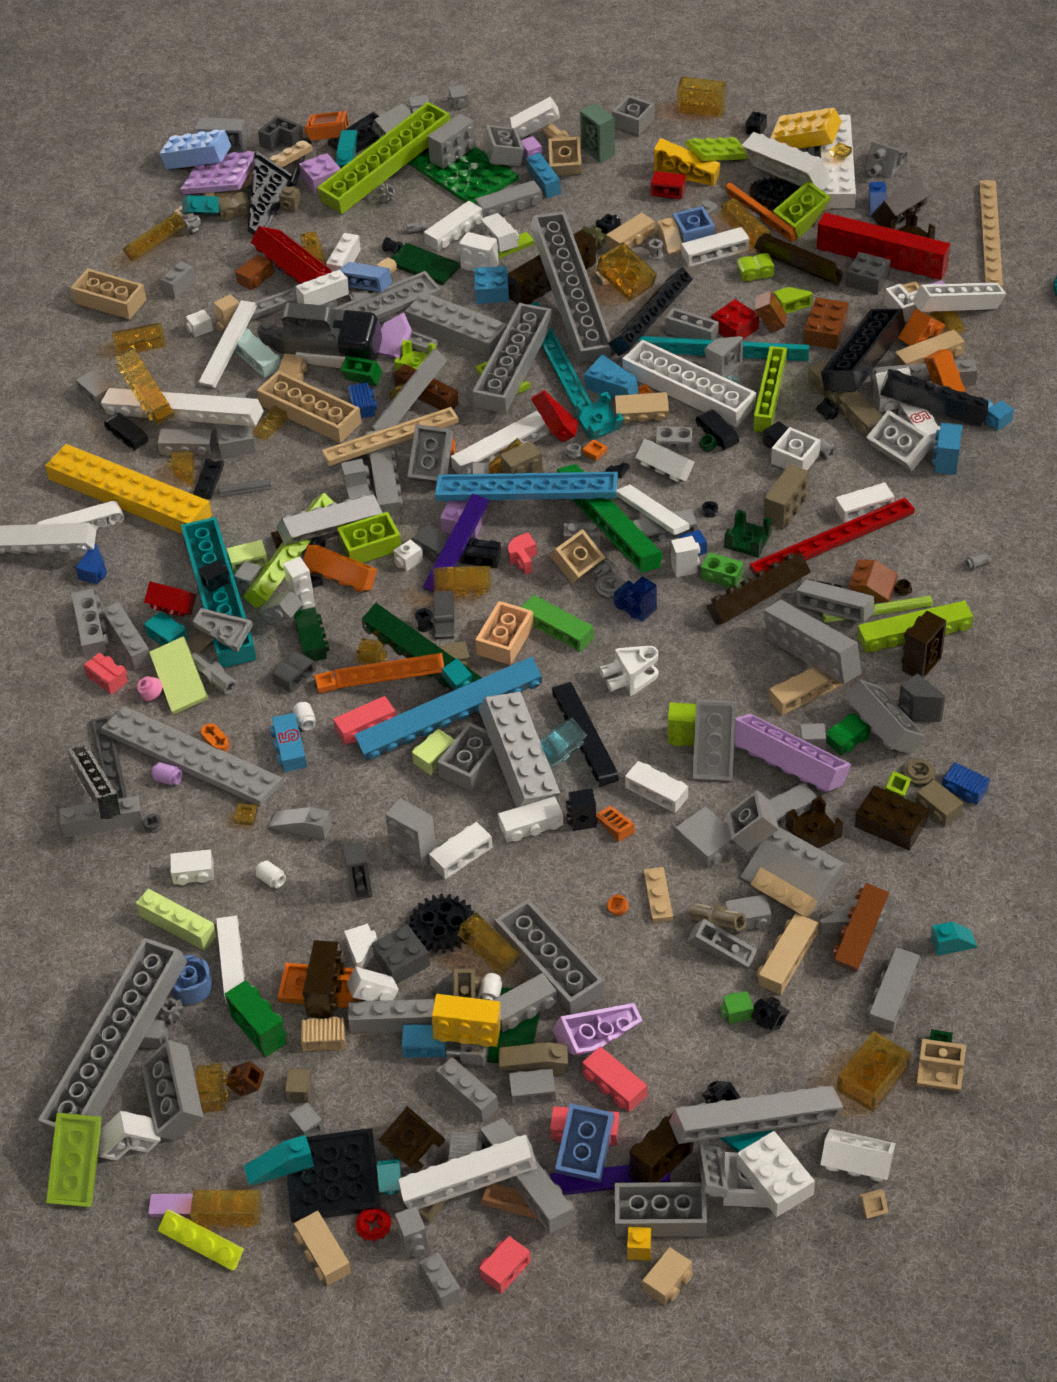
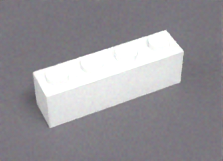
(453, 226)
(715, 246)

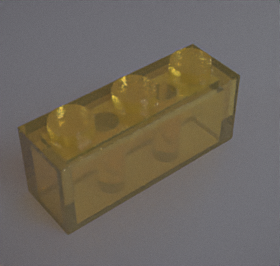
(141, 338)
(462, 580)
(488, 944)
(226, 1207)

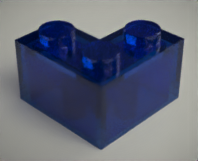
(637, 598)

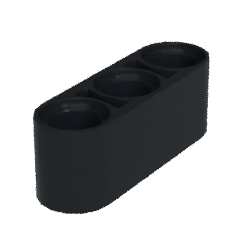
(719, 428)
(126, 430)

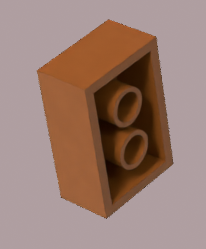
(826, 323)

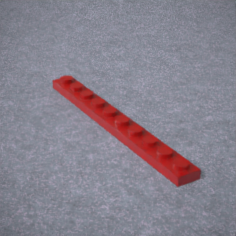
(841, 534)

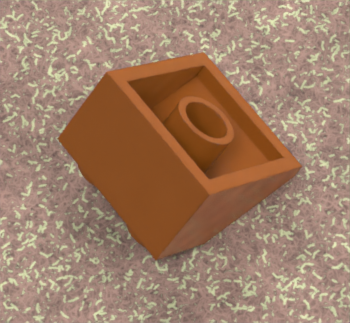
(873, 579)

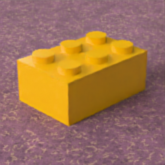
(466, 1020)

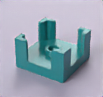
(598, 417)

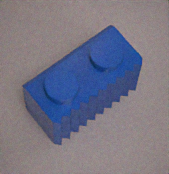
(362, 397)
(966, 783)

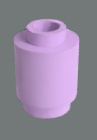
(166, 774)

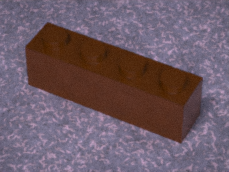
(435, 394)

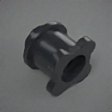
(827, 409)

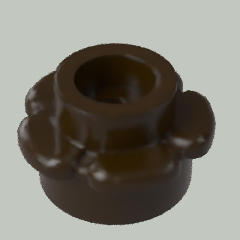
(900, 584)

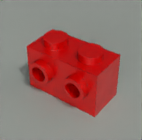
(668, 185)

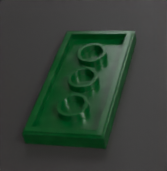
(416, 260)
(522, 1034)

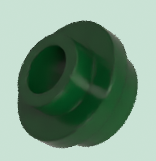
(708, 439)

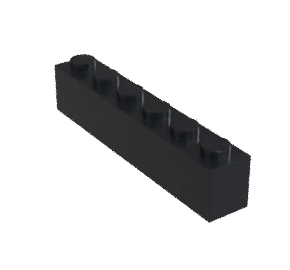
(934, 397)

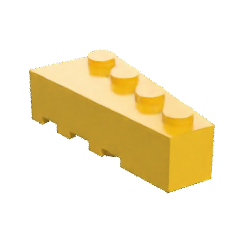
(679, 160)

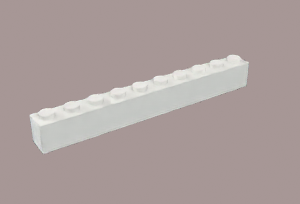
(189, 407)

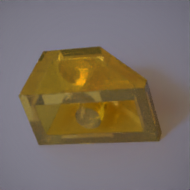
(183, 466)

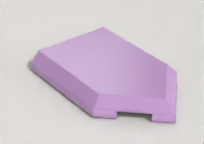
(393, 334)

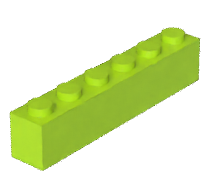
(770, 388)
(891, 631)

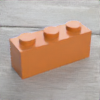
(943, 370)

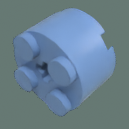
(194, 982)

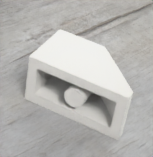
(359, 944)

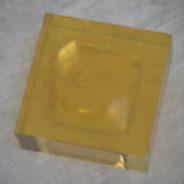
(840, 151)
(245, 814)

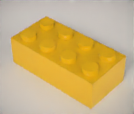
(807, 128)

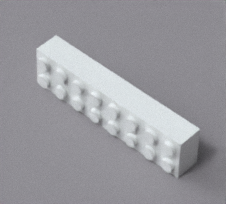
(841, 172)
(689, 382)

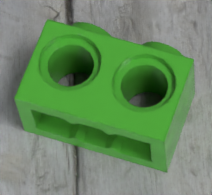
(721, 570)

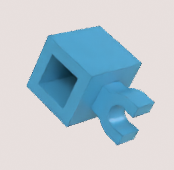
(999, 415)

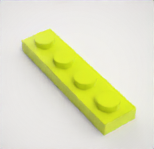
(200, 1239)

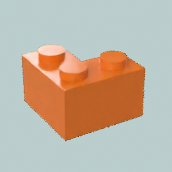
(920, 327)

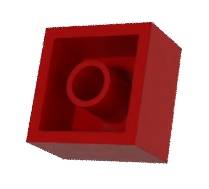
(736, 320)
(169, 599)

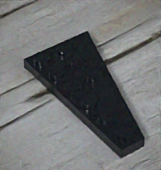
(266, 186)

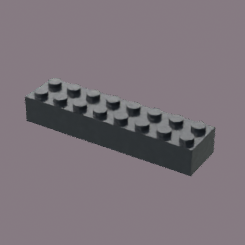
(863, 350)

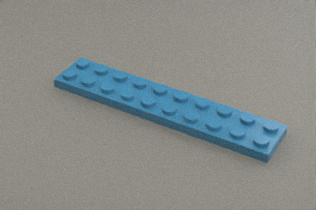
(527, 486)

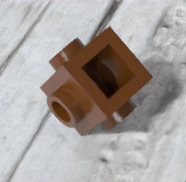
(245, 1078)

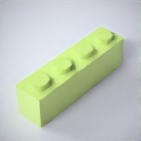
(176, 919)

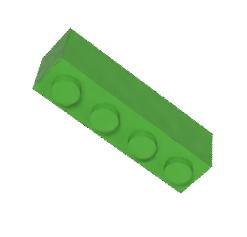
(560, 624)

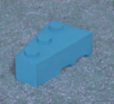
(610, 377)

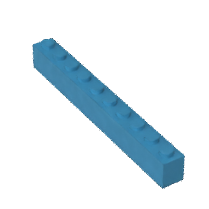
(446, 709)

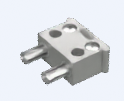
(470, 1054)

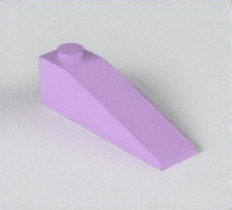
(595, 1028)

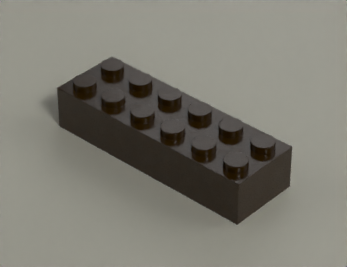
(531, 280)

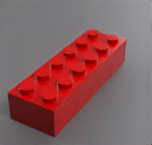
(288, 255)

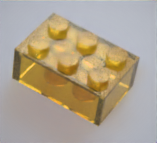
(701, 96)
(626, 271)
(873, 1071)

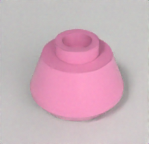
(149, 688)

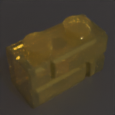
(211, 1087)

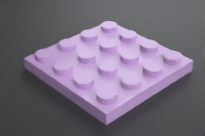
(220, 176)

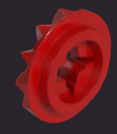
(371, 1216)

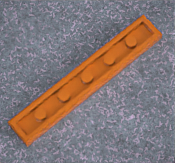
(765, 215)
(389, 670)

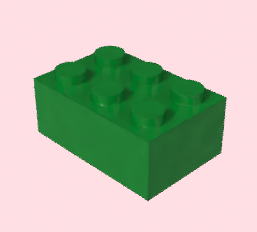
(256, 1018)

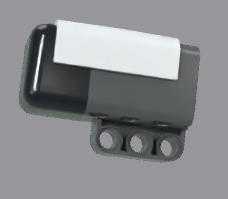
(329, 334)

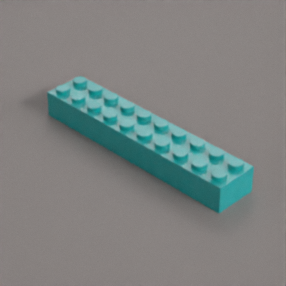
(205, 546)

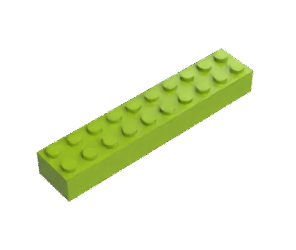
(382, 159)

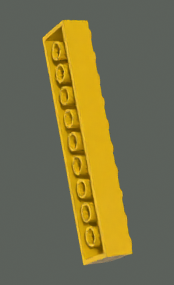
(131, 489)

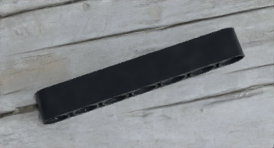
(592, 746)

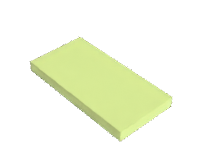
(178, 675)

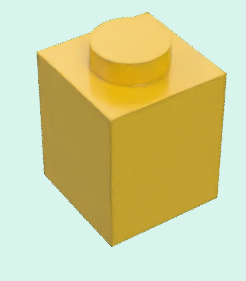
(639, 1243)

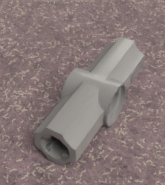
(214, 674)

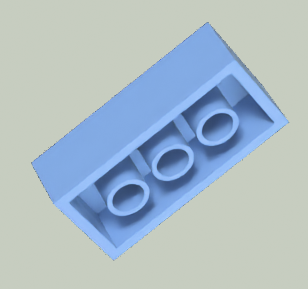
(195, 149)

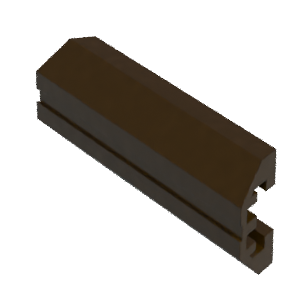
(799, 258)

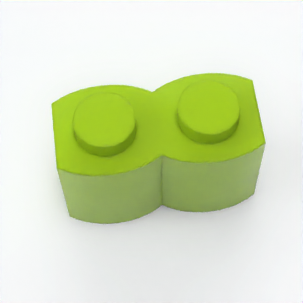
(755, 267)

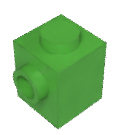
(737, 1007)

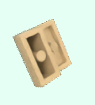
(941, 1065)

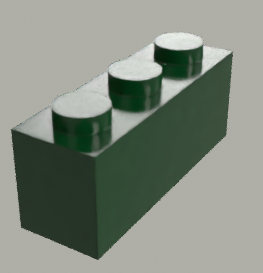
(311, 634)

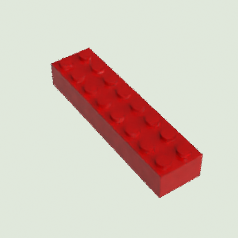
(903, 249)

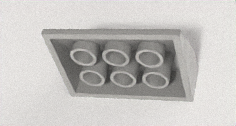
(797, 864)

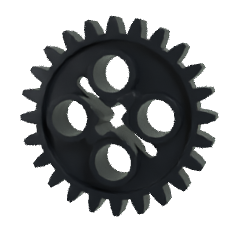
(771, 191)
(427, 932)

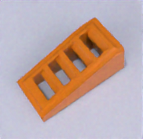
(619, 834)

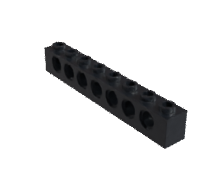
(650, 311)

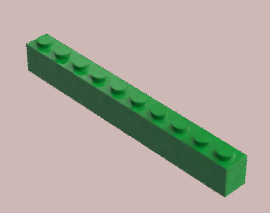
(619, 529)

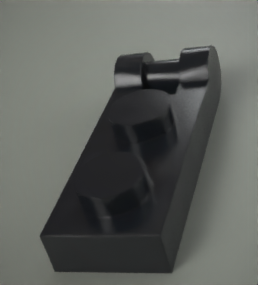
(208, 478)

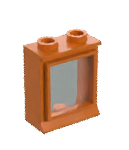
(326, 125)

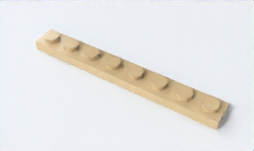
(386, 437)

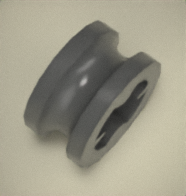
(153, 827)

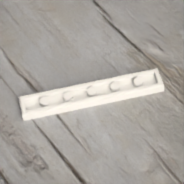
(227, 344)
(652, 509)

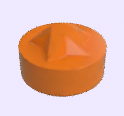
(617, 905)

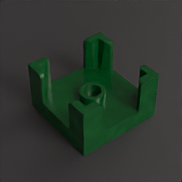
(747, 537)

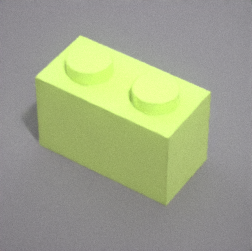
(250, 552)
(431, 750)

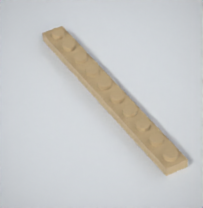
(282, 159)
(990, 232)

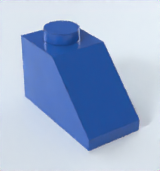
(876, 195)
(92, 566)

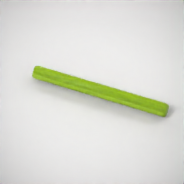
(890, 607)

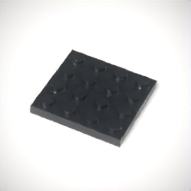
(341, 1179)

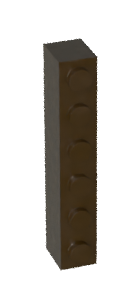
(758, 588)

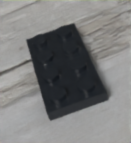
(365, 133)

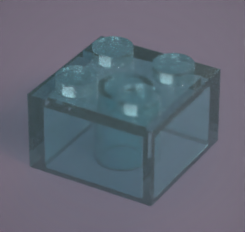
(562, 741)

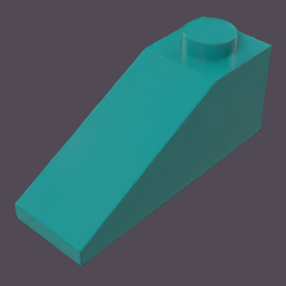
(347, 147)
(279, 1161)

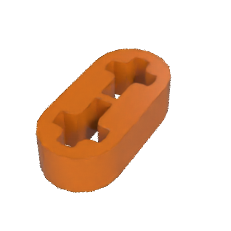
(218, 736)

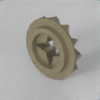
(918, 765)

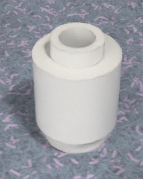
(304, 716)
(270, 874)
(490, 987)

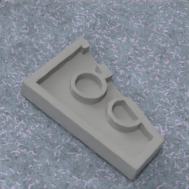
(223, 627)

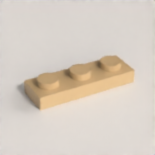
(658, 894)

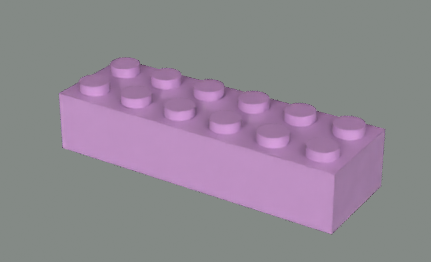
(790, 753)

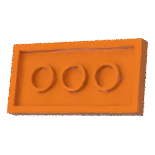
(293, 984)

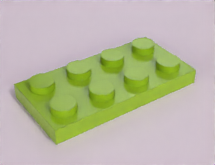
(717, 149)
(74, 1159)

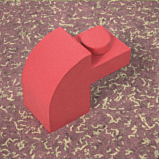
(520, 552)

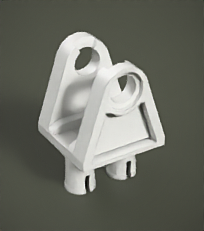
(630, 667)

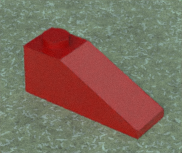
(556, 418)

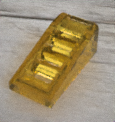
(279, 418)

